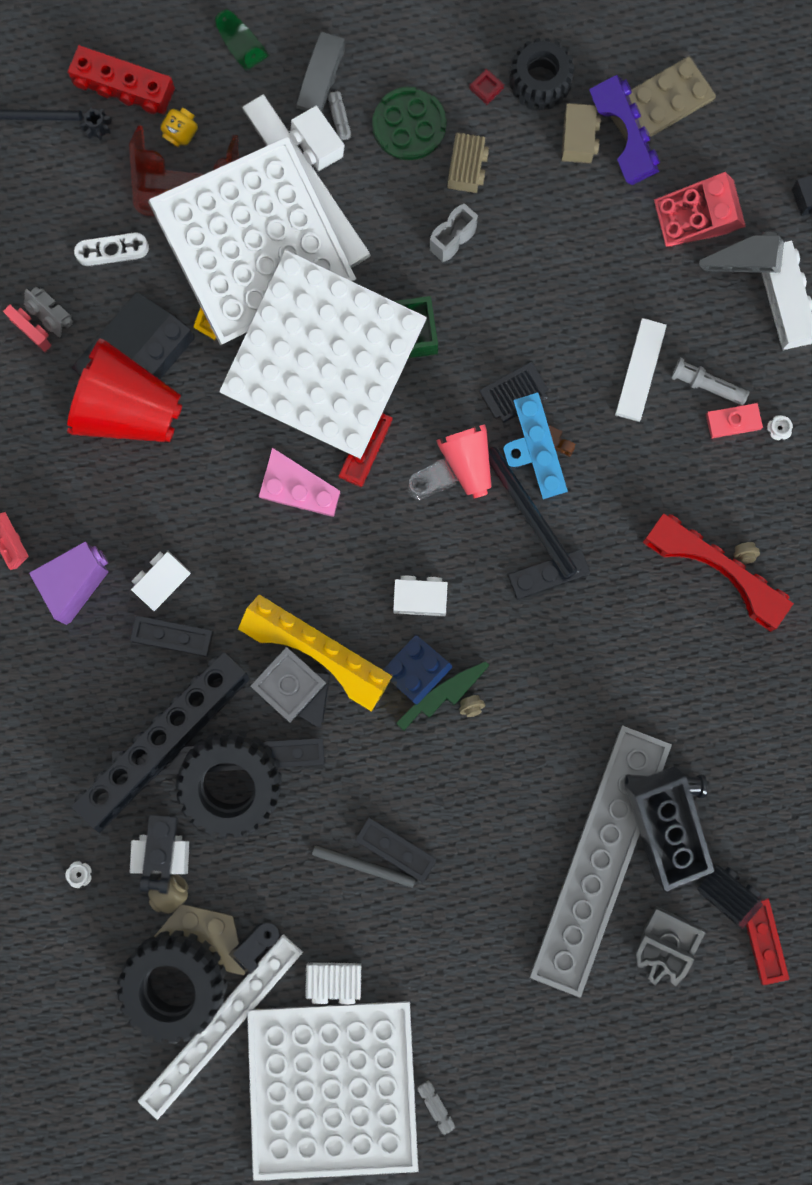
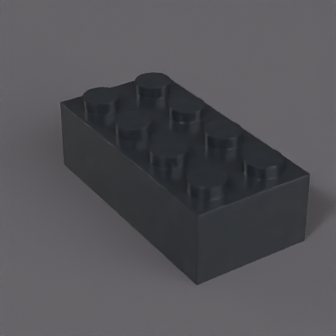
(670, 828)

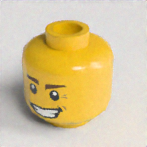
(179, 127)

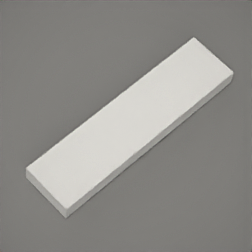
(640, 370)

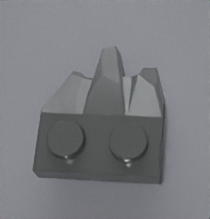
(668, 945)

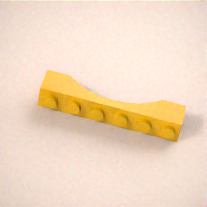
(358, 677)

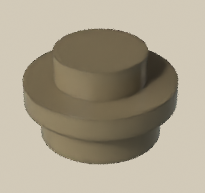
(746, 552)
(471, 706)

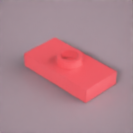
(734, 420)
(10, 544)

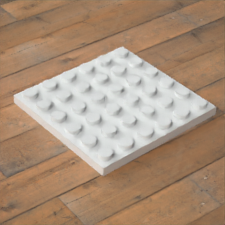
(236, 227)
(323, 354)
(332, 1090)

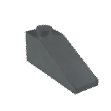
(750, 255)

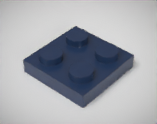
(417, 669)

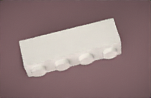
(790, 301)

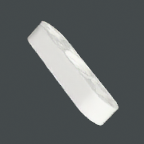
(94, 258)

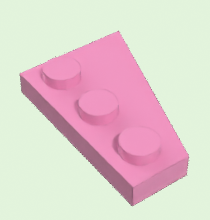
(297, 487)

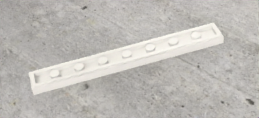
(273, 130)
(227, 1020)

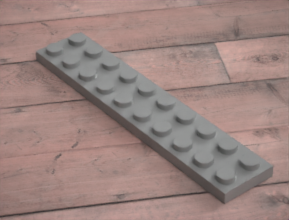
(597, 867)

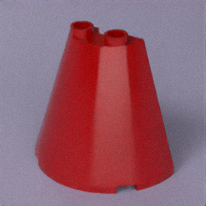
(121, 399)

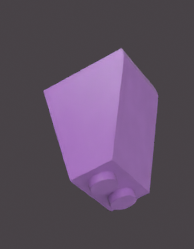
(70, 580)

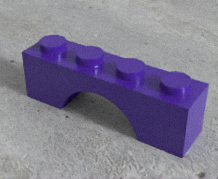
(613, 100)

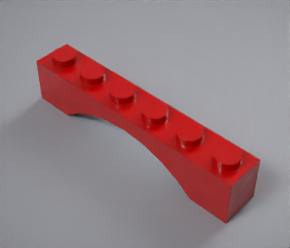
(762, 602)

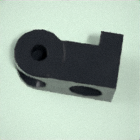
(253, 945)

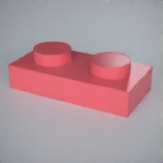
(21, 320)

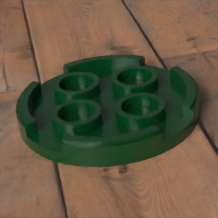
(409, 123)

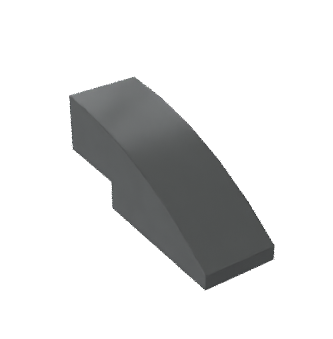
(321, 72)

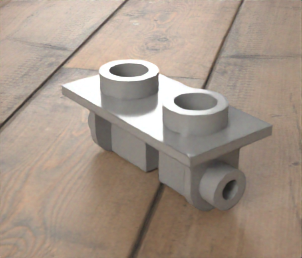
(39, 303)

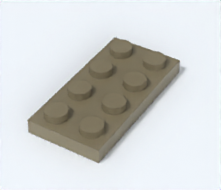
(669, 97)

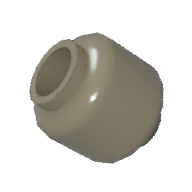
(175, 898)

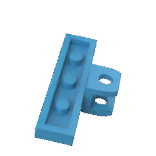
(536, 446)

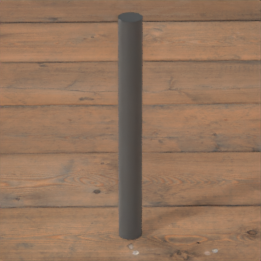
(363, 866)

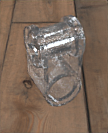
(436, 479)

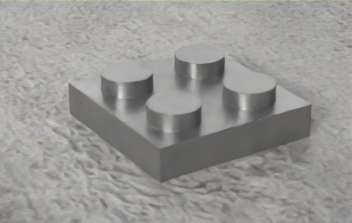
(288, 684)

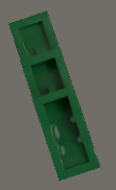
(451, 690)

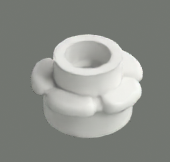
(786, 425)
(71, 874)

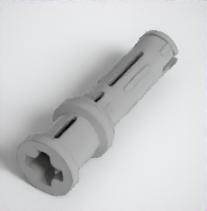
(699, 378)

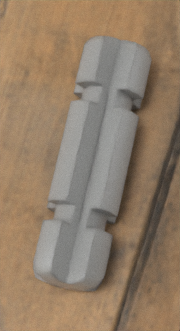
(339, 115)
(436, 1107)

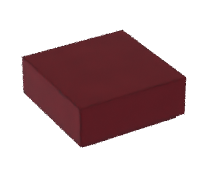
(486, 86)

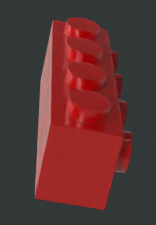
(121, 80)

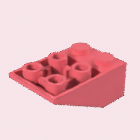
(700, 211)

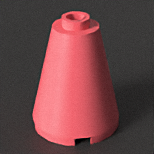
(469, 459)

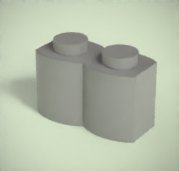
(456, 231)

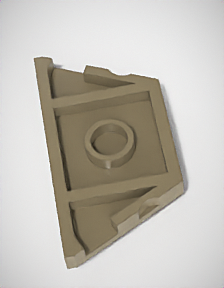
(209, 925)

